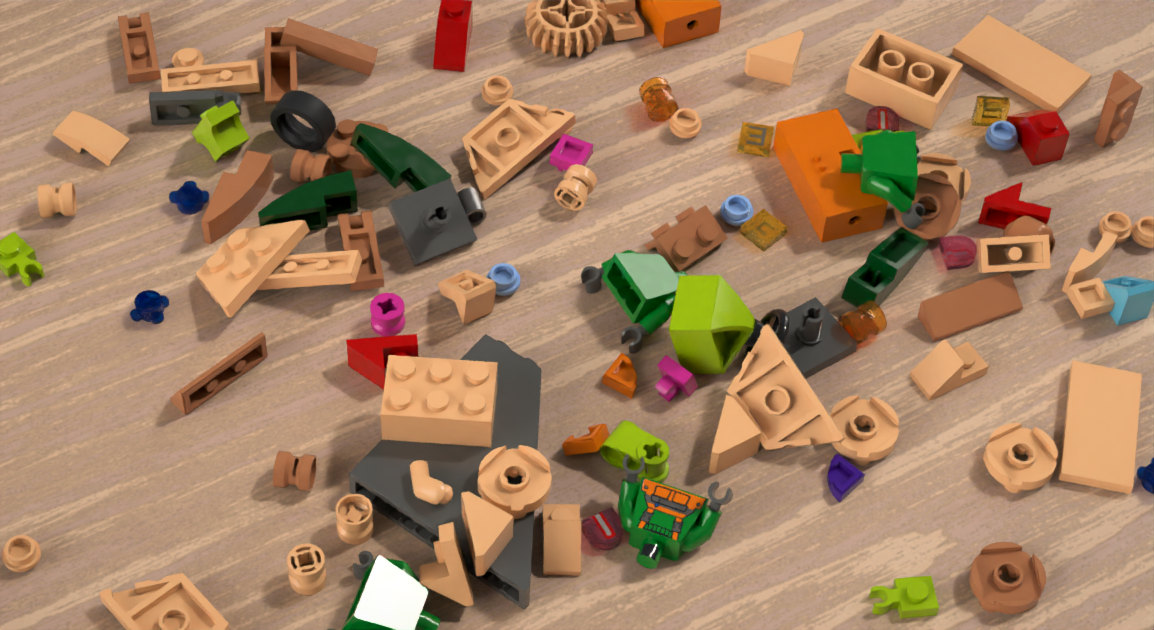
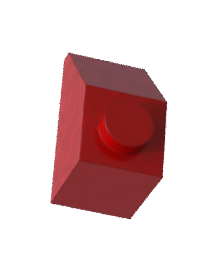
(453, 35)
(1041, 135)

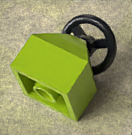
(714, 323)

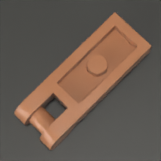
(139, 48)
(359, 234)

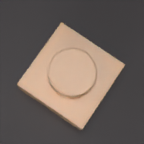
(1090, 298)

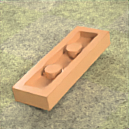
(225, 77)
(315, 270)

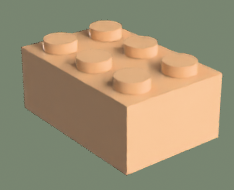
(904, 78)
(439, 401)

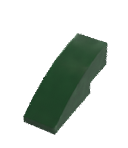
(397, 159)
(313, 202)
(884, 268)

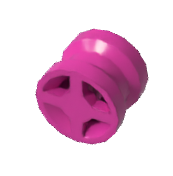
(391, 322)

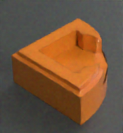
(621, 376)
(587, 443)

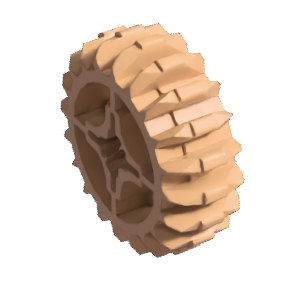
(582, 32)

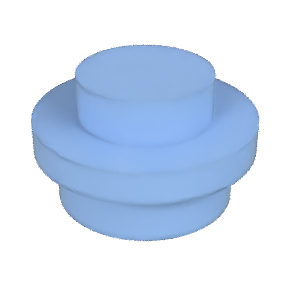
(1001, 135)
(736, 210)
(505, 278)

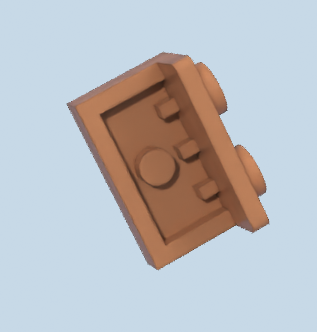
(1118, 109)
(688, 239)

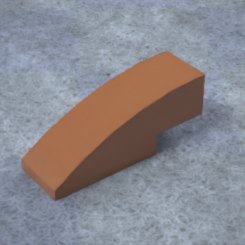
(279, 66)
(237, 195)

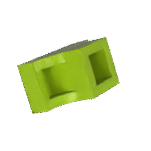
(221, 130)

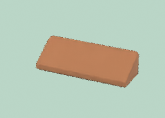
(329, 47)
(970, 306)
(221, 374)

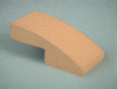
(623, 19)
(93, 135)
(1089, 264)

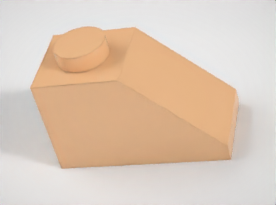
(1013, 253)

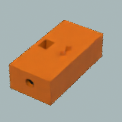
(680, 20)
(811, 158)

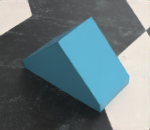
(1132, 298)

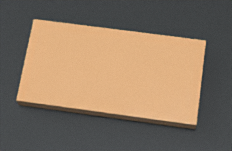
(1021, 64)
(1100, 427)

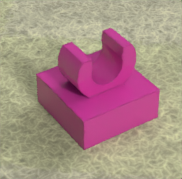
(570, 152)
(674, 379)

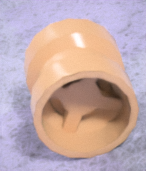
(575, 188)
(55, 200)
(354, 519)
(306, 569)

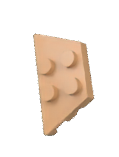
(510, 141)
(247, 261)
(781, 398)
(163, 605)

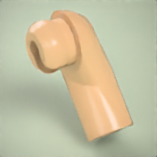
(428, 488)

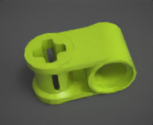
(631, 440)

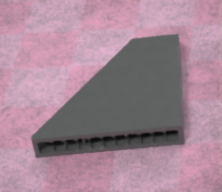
(387, 481)

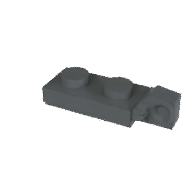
(187, 106)

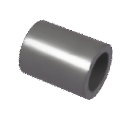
(472, 205)

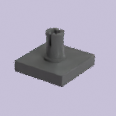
(432, 222)
(816, 338)

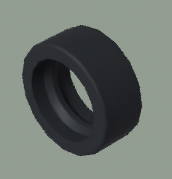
(311, 110)

